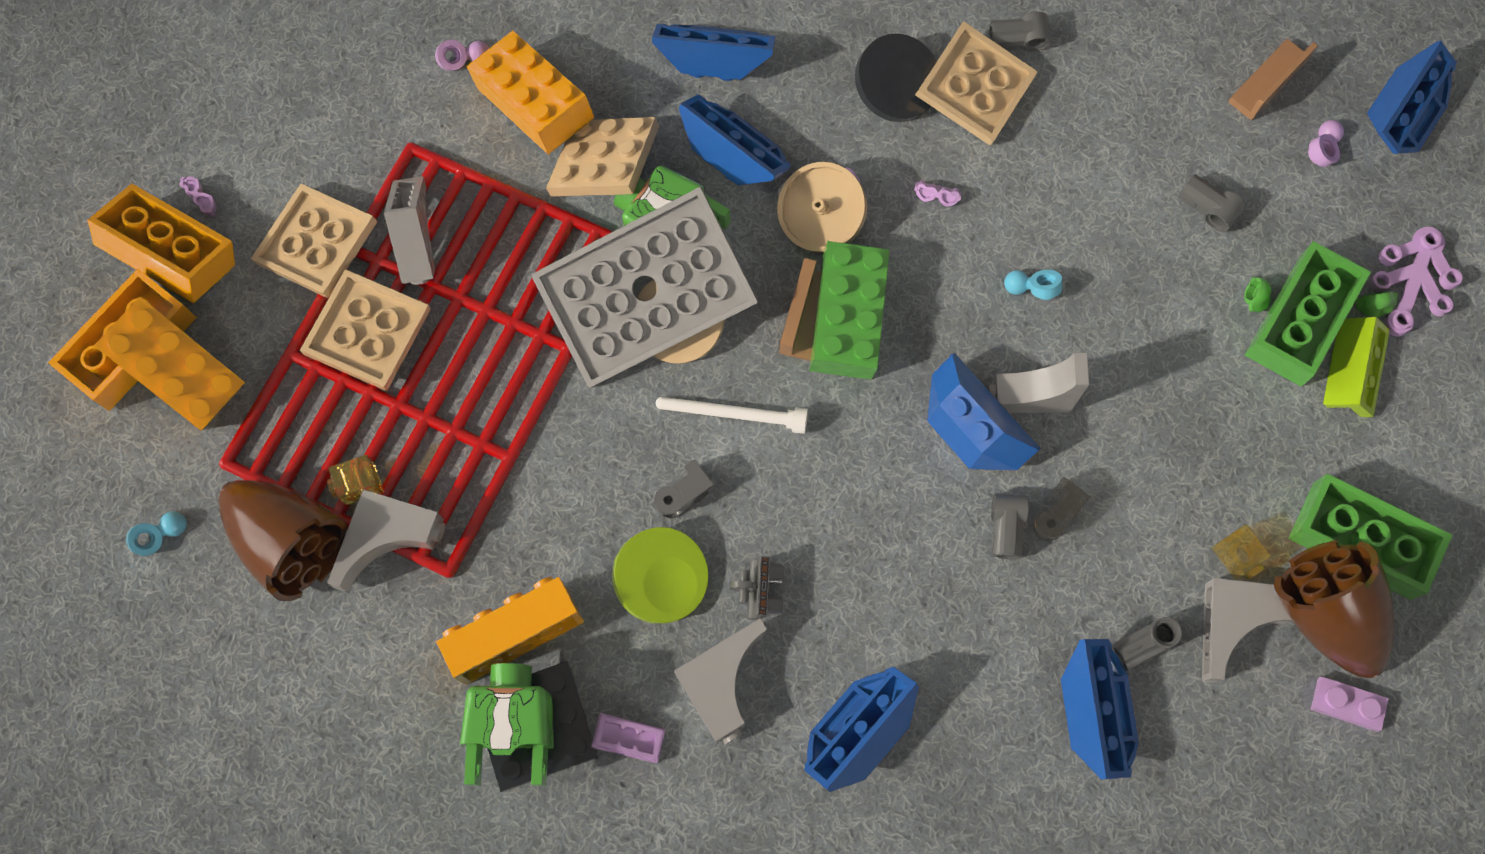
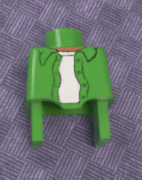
(659, 189)
(507, 718)

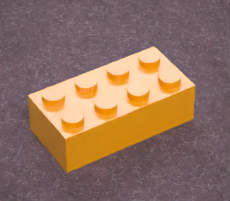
(531, 92)
(162, 242)
(169, 363)
(93, 370)
(509, 630)

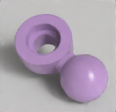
(461, 53)
(1324, 148)

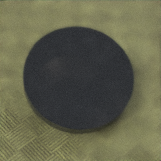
(891, 75)

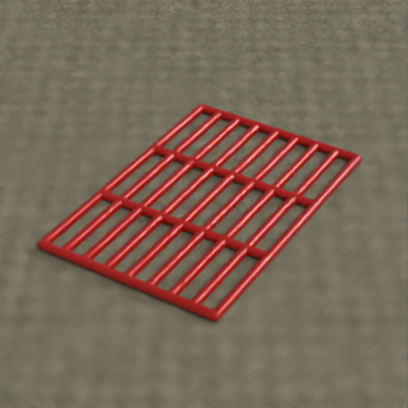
(399, 405)

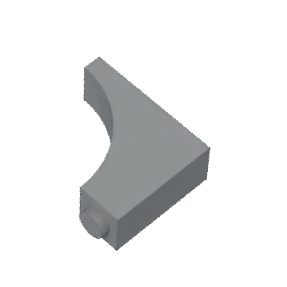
(409, 230)
(1043, 390)
(380, 527)
(1229, 614)
(712, 682)

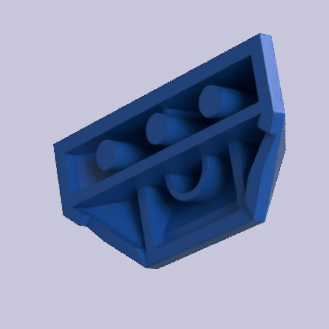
(712, 50)
(1414, 99)
(731, 143)
(975, 421)
(1100, 709)
(860, 729)

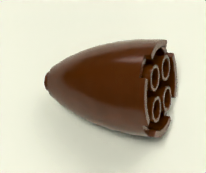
(280, 535)
(1341, 604)

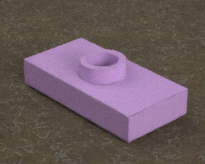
(628, 738)

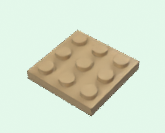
(976, 83)
(603, 158)
(314, 240)
(365, 329)

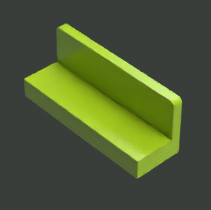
(1357, 365)

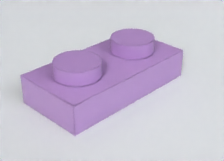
(1349, 704)

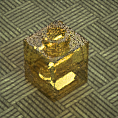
(353, 477)
(1245, 539)

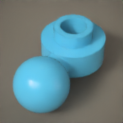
(1043, 284)
(170, 524)

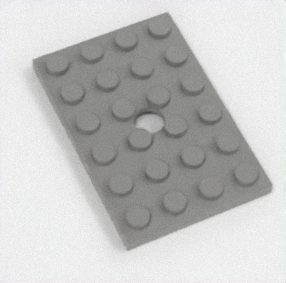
(694, 277)

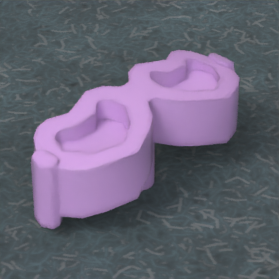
(946, 196)
(203, 200)

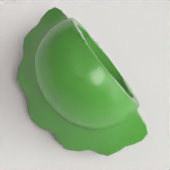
(1257, 294)
(1377, 303)

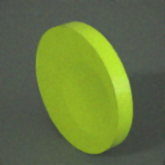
(660, 575)

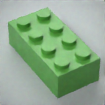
(849, 310)
(1307, 314)
(1405, 544)

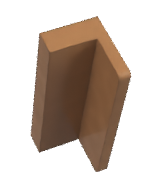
(1270, 78)
(800, 323)

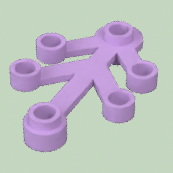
(1416, 276)

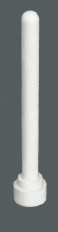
(793, 419)

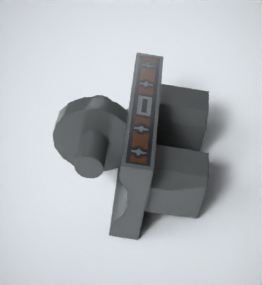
(754, 588)

